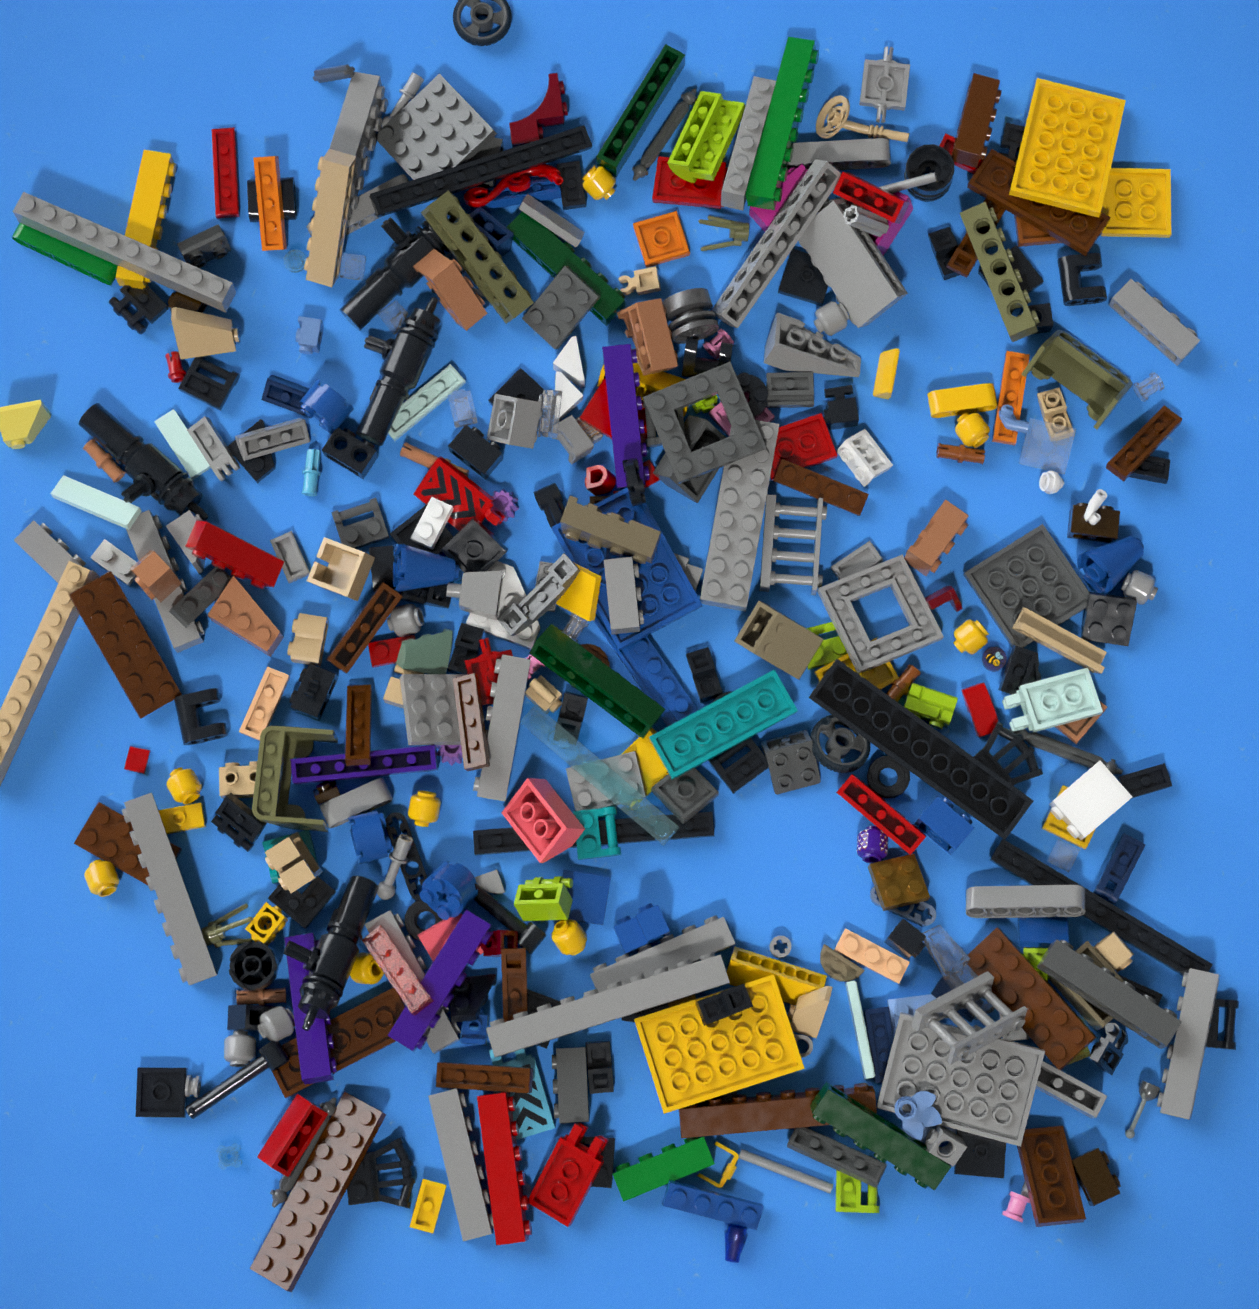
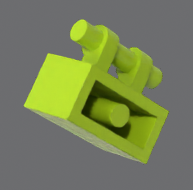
(544, 899)

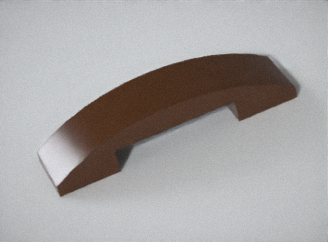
(965, 256)
(514, 982)

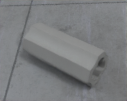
(865, 221)

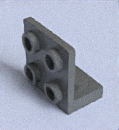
(205, 247)
(791, 762)

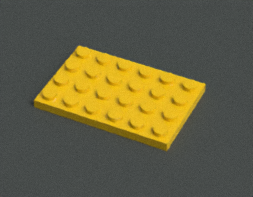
(1067, 147)
(715, 1059)

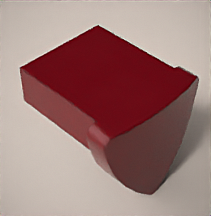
(942, 596)

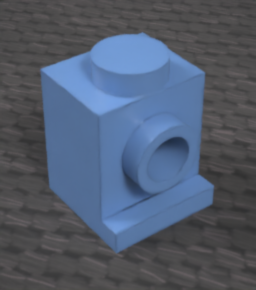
(309, 335)

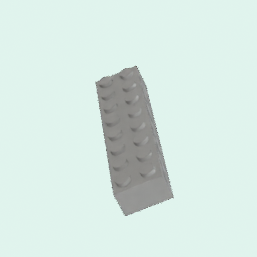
(738, 525)

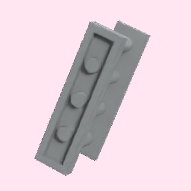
(771, 554)
(965, 997)

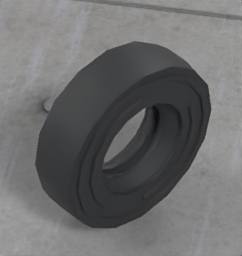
(881, 789)
(412, 915)

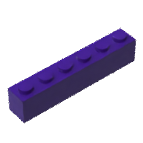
(624, 409)
(382, 764)
(442, 978)
(316, 1043)

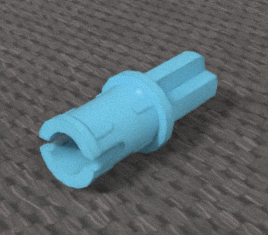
(311, 472)

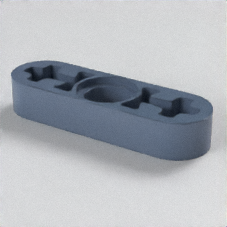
(916, 917)

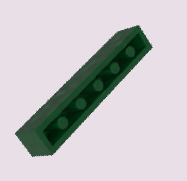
(641, 110)
(553, 255)
(597, 681)
(879, 1136)

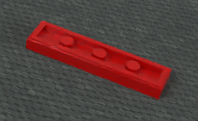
(225, 173)

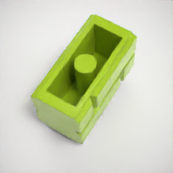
(931, 705)

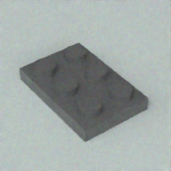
(561, 307)

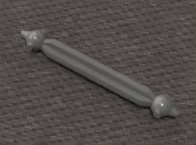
(664, 134)
(1066, 751)
(287, 1183)

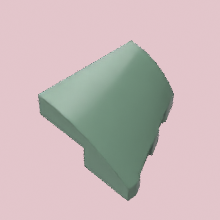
(427, 654)

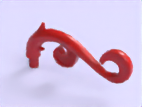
(513, 184)

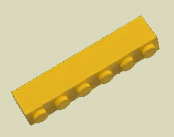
(148, 208)

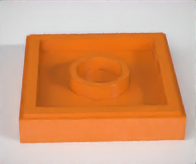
(661, 239)

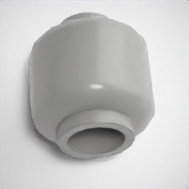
(831, 318)
(1139, 586)
(405, 620)
(276, 1023)
(239, 1048)

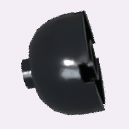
(253, 966)

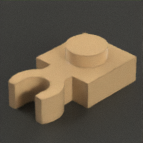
(644, 281)

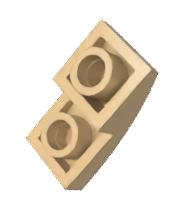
(1053, 407)

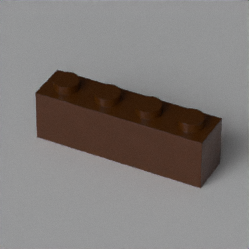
(975, 120)
(364, 628)

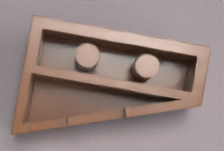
(452, 288)
(650, 335)
(936, 538)
(155, 576)
(244, 618)

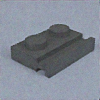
(790, 390)

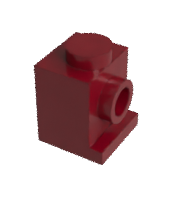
(496, 942)

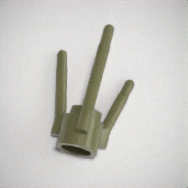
(737, 230)
(216, 931)

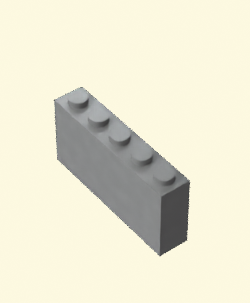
(851, 265)

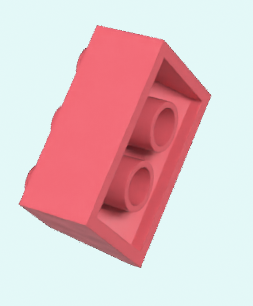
(542, 819)

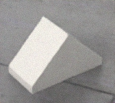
(569, 363)
(570, 394)

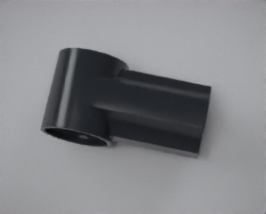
(551, 503)

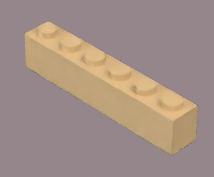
(330, 217)

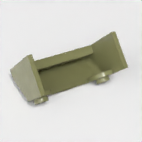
(1081, 373)
(274, 772)

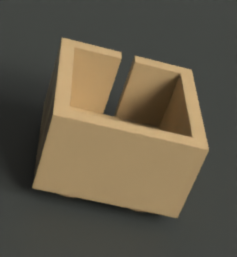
(346, 569)
(293, 863)

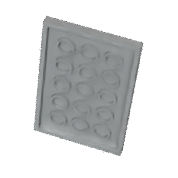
(980, 1095)

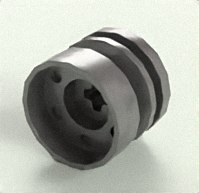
(690, 315)

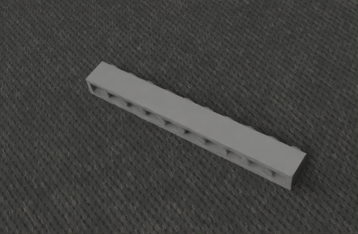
(124, 252)
(607, 1005)

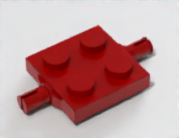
(484, 668)

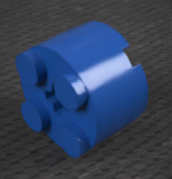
(325, 405)
(369, 836)
(449, 890)

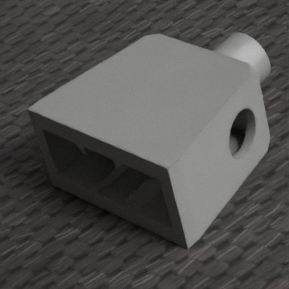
(478, 593)

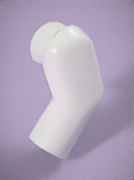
(1093, 505)

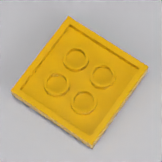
(1138, 203)

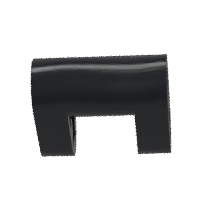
(288, 199)
(1070, 278)
(695, 365)
(189, 718)

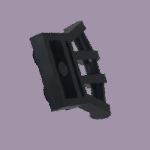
(1015, 740)
(366, 1185)

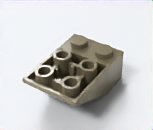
(779, 640)

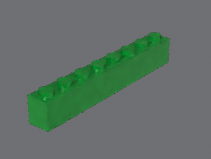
(781, 123)

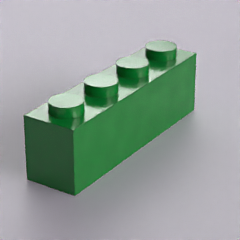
(658, 1170)

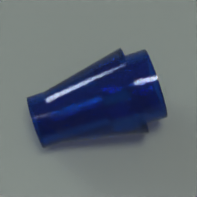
(735, 1239)

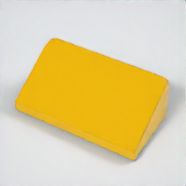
(886, 373)

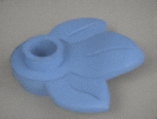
(921, 1114)

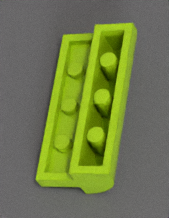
(705, 137)

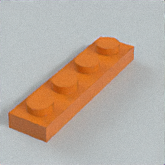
(270, 203)
(1010, 393)

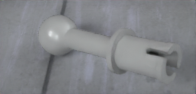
(408, 92)
(398, 857)

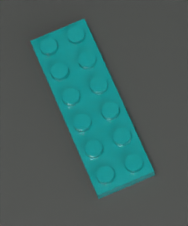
(723, 724)

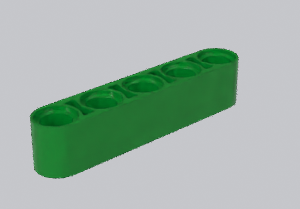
(66, 254)

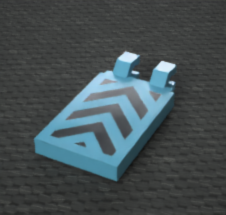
(531, 1108)

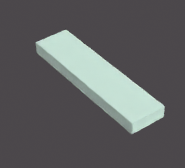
(426, 400)
(96, 502)
(860, 1030)

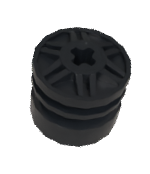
(930, 160)

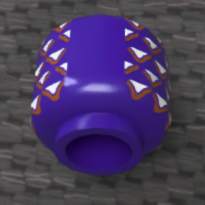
(872, 845)

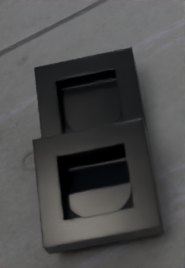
(943, 248)
(382, 566)
(429, 596)
(466, 647)
(704, 674)
(572, 713)
(724, 1004)
(599, 1066)

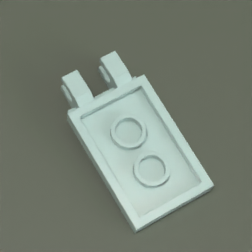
(1054, 701)

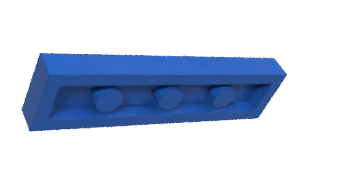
(539, 189)
(712, 1205)

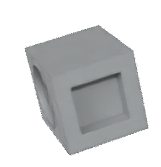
(949, 1153)

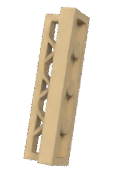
(1060, 640)

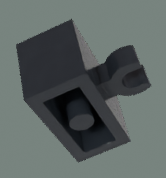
(313, 692)

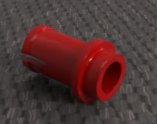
(175, 367)

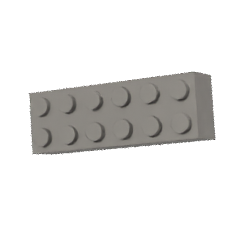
(358, 126)

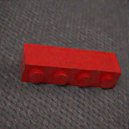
(235, 554)
(881, 814)

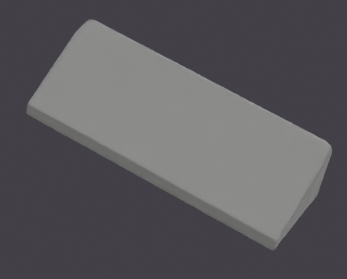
(272, 438)

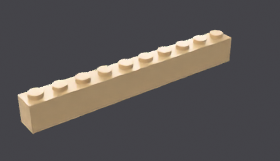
(39, 663)

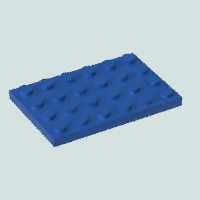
(663, 584)

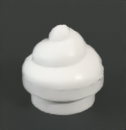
(1051, 482)

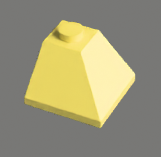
(22, 422)

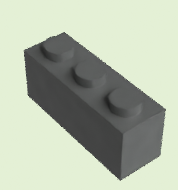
(571, 1085)

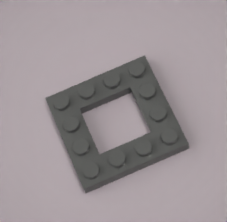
(718, 381)

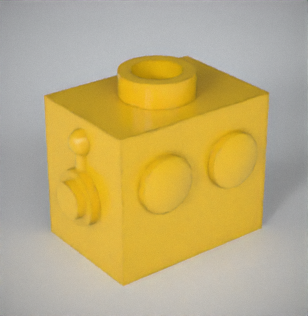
(257, 925)

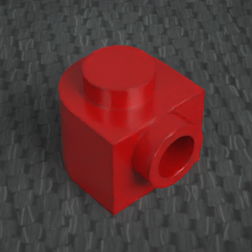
(599, 480)

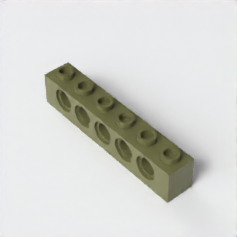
(974, 220)
(477, 269)

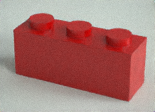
(871, 197)
(292, 1135)

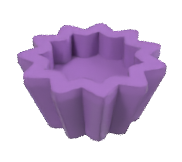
(505, 503)
(450, 753)

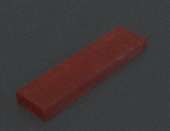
(397, 970)

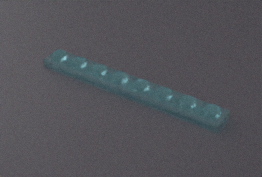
(599, 775)

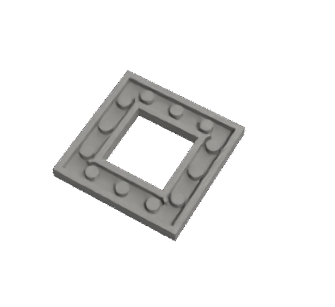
(893, 574)

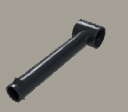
(528, 935)
(272, 1057)

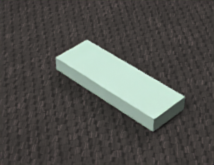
(182, 444)

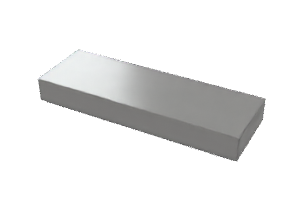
(551, 220)

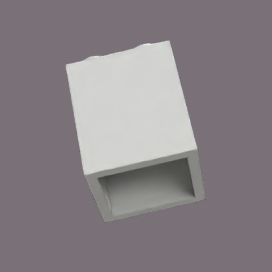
(1089, 801)

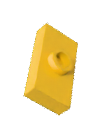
(183, 818)
(428, 1206)

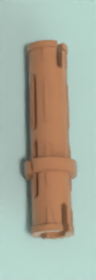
(424, 458)

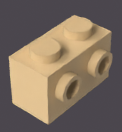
(237, 779)

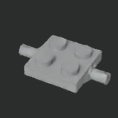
(884, 84)

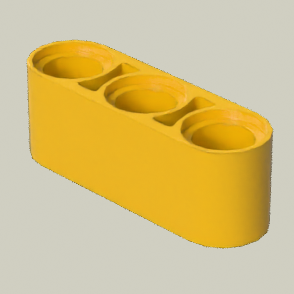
(962, 400)

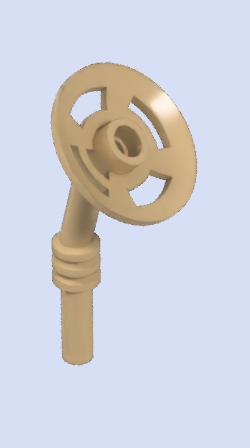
(840, 121)

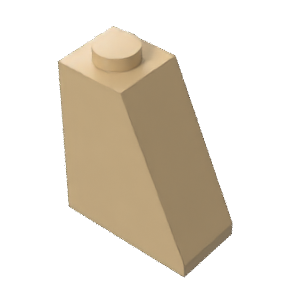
(202, 333)

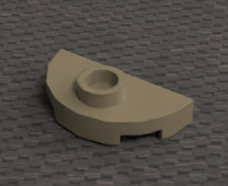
(838, 966)

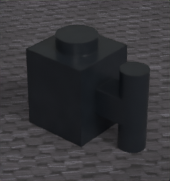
(841, 411)

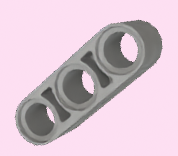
(356, 802)

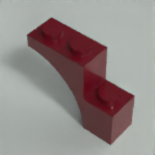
(549, 113)

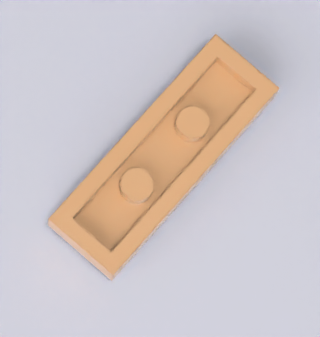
(264, 703)
(871, 956)

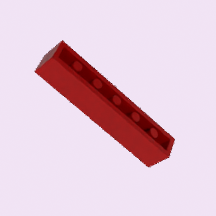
(503, 1168)

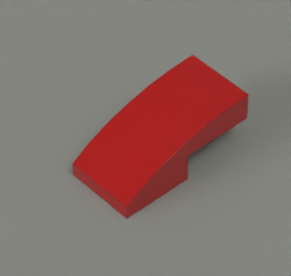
(980, 708)

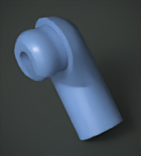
(1009, 420)

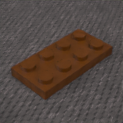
(109, 839)
(1050, 1177)

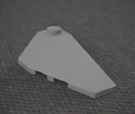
(800, 350)

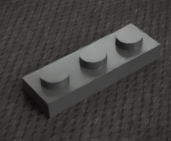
(200, 597)

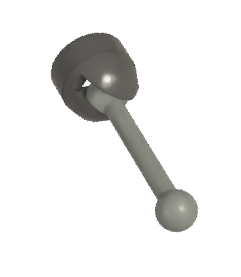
(1147, 1092)

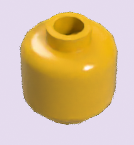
(599, 183)
(972, 430)
(970, 637)
(184, 785)
(424, 808)
(101, 878)
(569, 937)
(366, 970)

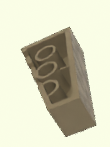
(609, 531)

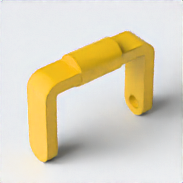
(729, 1170)

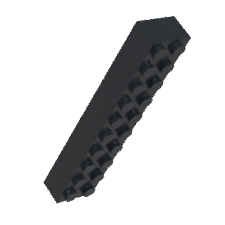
(921, 749)

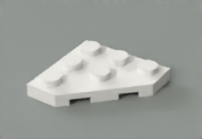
(510, 593)

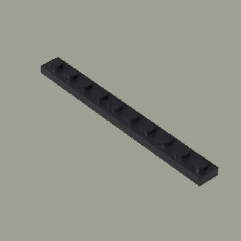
(480, 171)
(628, 831)
(1102, 912)

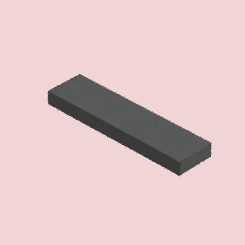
(837, 1156)

